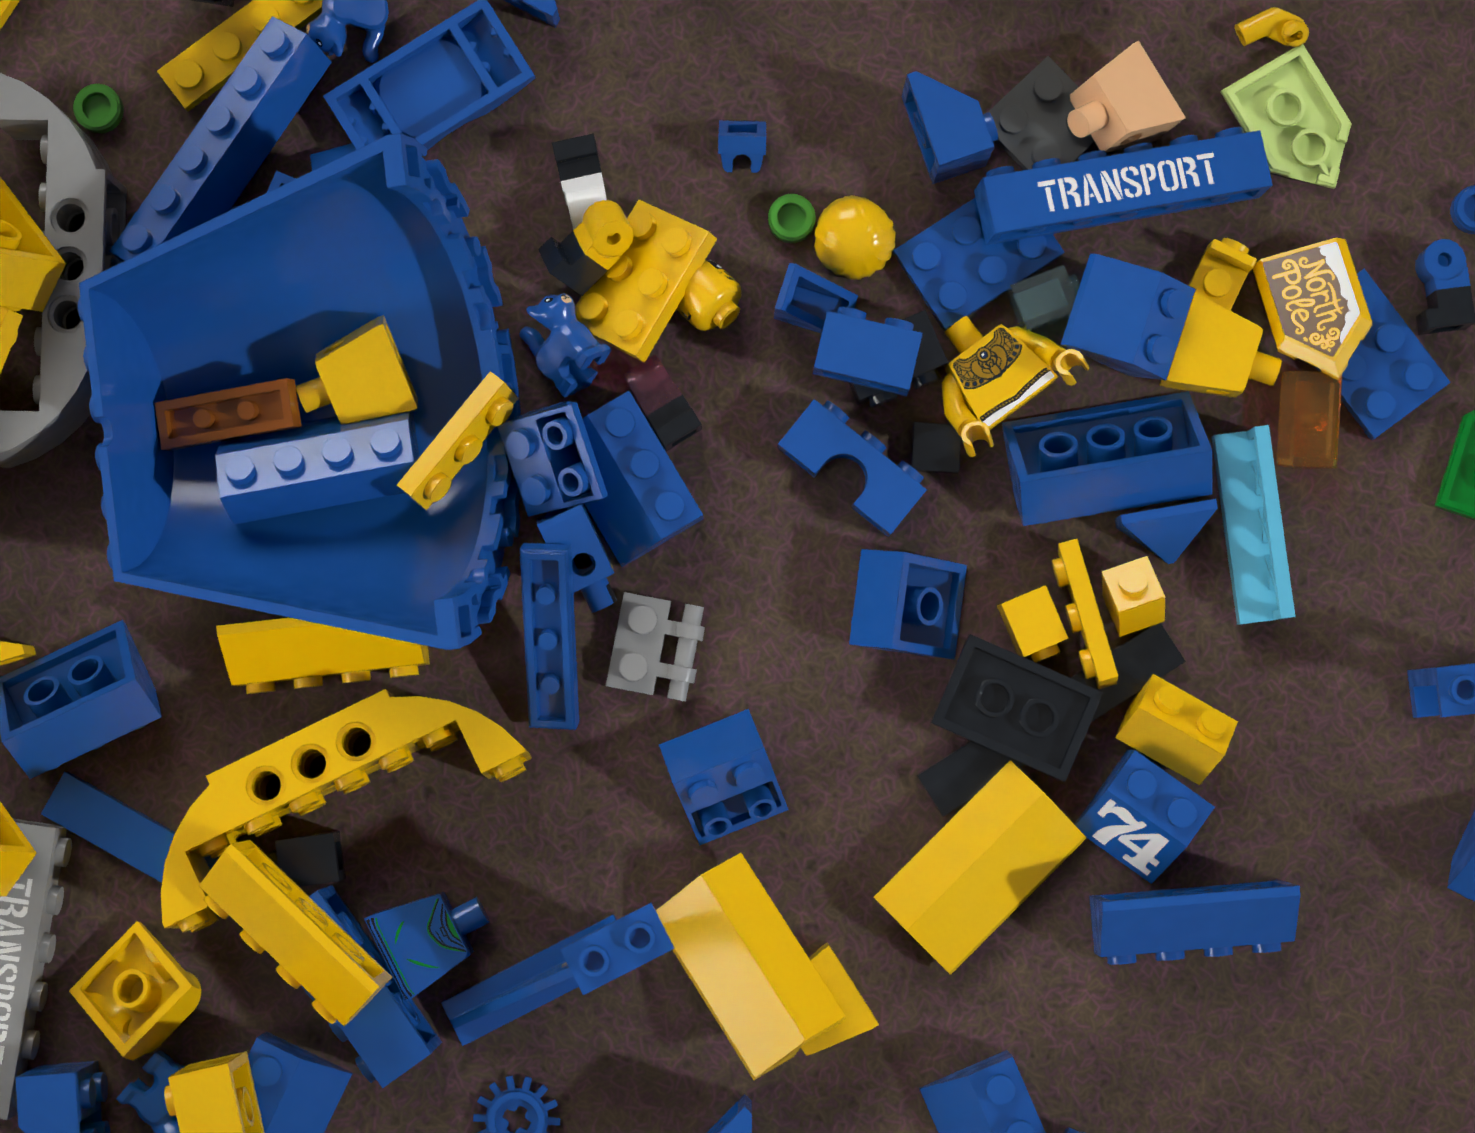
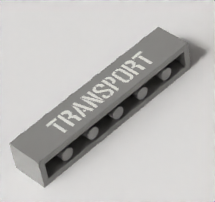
(25, 949)

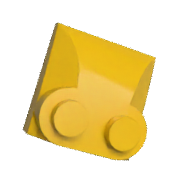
(137, 993)

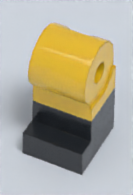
(590, 247)

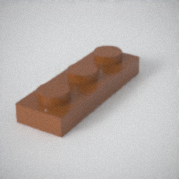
(228, 414)

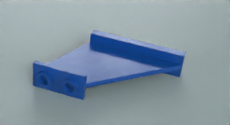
(580, 961)

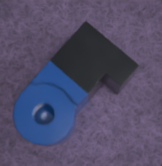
(1447, 288)

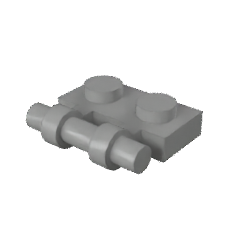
(640, 643)

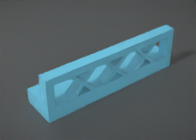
(1251, 520)

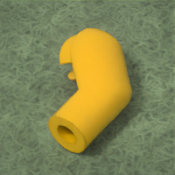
(1273, 24)

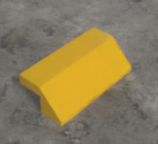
(980, 867)
(748, 966)

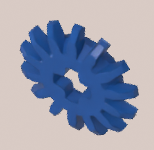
(510, 1100)

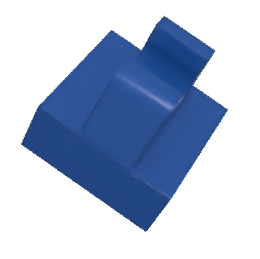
(742, 138)

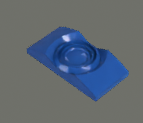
(434, 81)

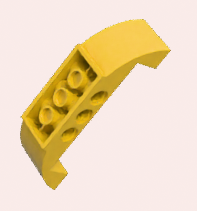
(237, 796)

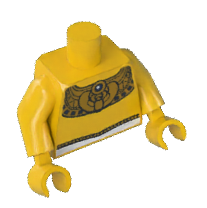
(998, 376)

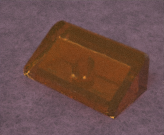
(1308, 420)

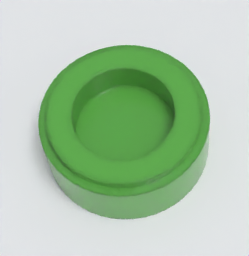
(98, 108)
(791, 218)

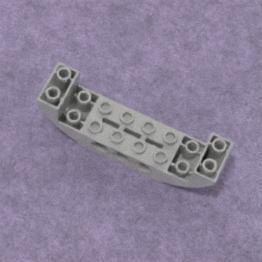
(75, 192)

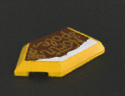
(1314, 304)

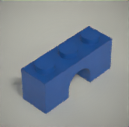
(823, 436)

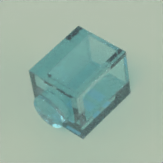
(1043, 299)

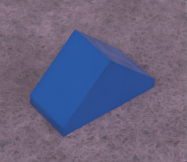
(808, 297)

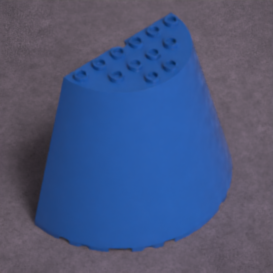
(255, 305)

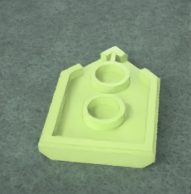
(1296, 115)

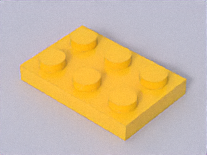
(647, 283)

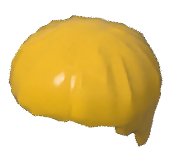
(854, 237)

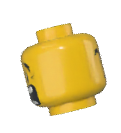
(710, 298)

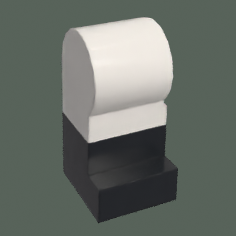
(579, 174)

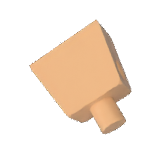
(1124, 103)

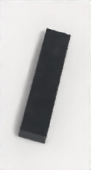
(972, 766)

